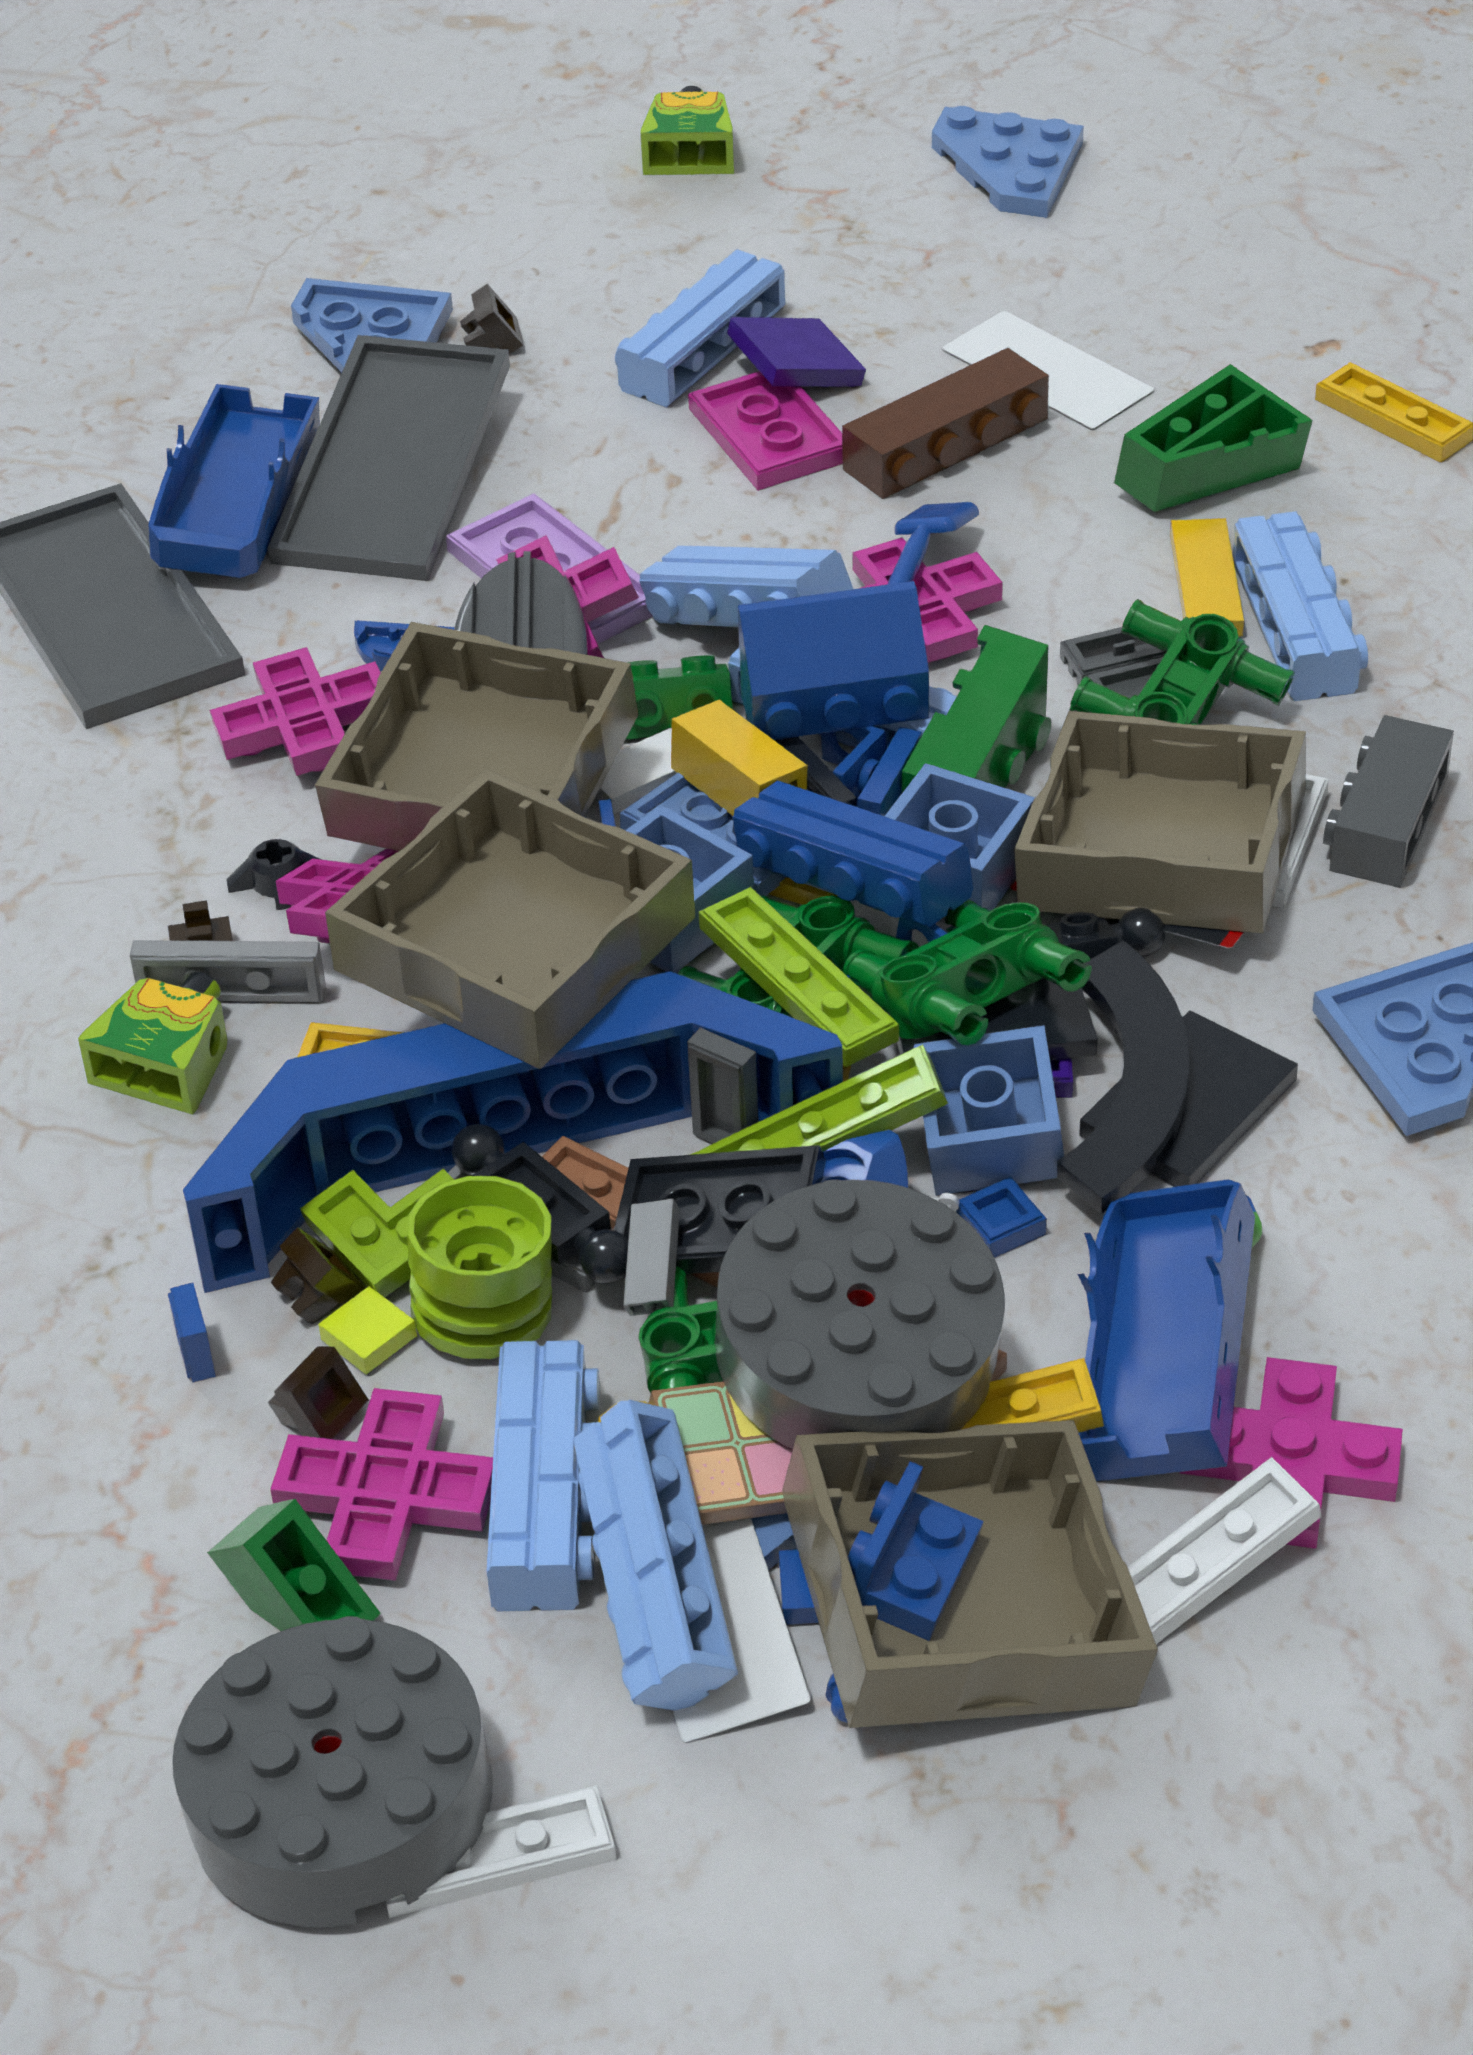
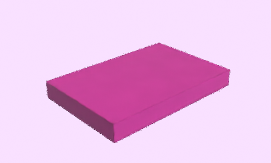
(768, 429)

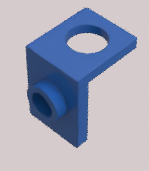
(858, 766)

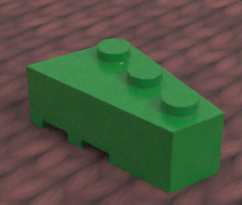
(1211, 442)
(995, 715)

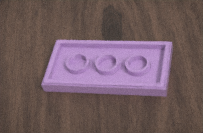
(526, 521)

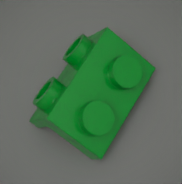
(675, 691)

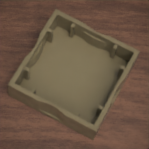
(467, 706)
(1163, 821)
(512, 917)
(1039, 1610)

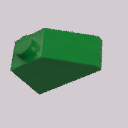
(289, 1569)

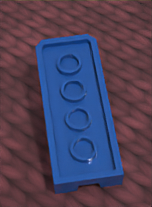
(230, 483)
(1167, 1327)

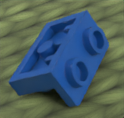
(912, 1555)

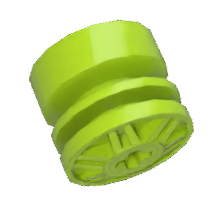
(479, 1265)

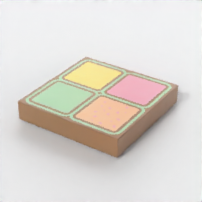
(730, 1460)

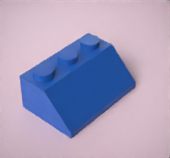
(833, 661)

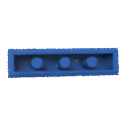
(854, 853)

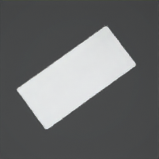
(1077, 381)
(762, 1648)

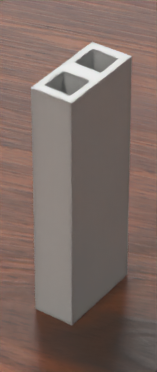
(651, 1257)

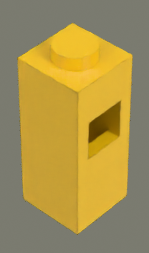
(730, 756)

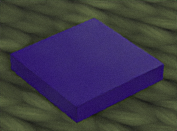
(796, 352)

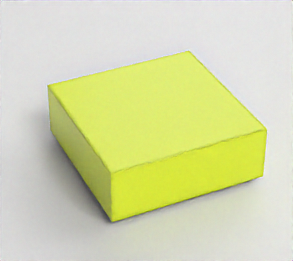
(367, 1330)

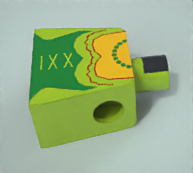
(687, 134)
(158, 1042)

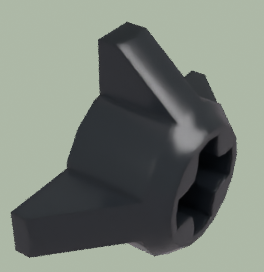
(259, 872)

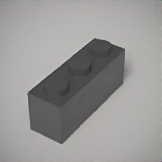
(1388, 800)

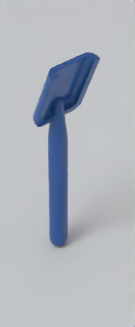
(921, 523)

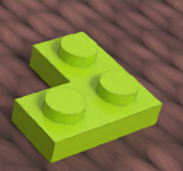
(366, 1230)

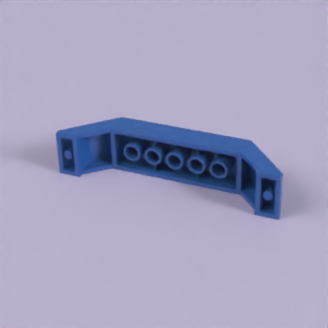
(404, 1097)

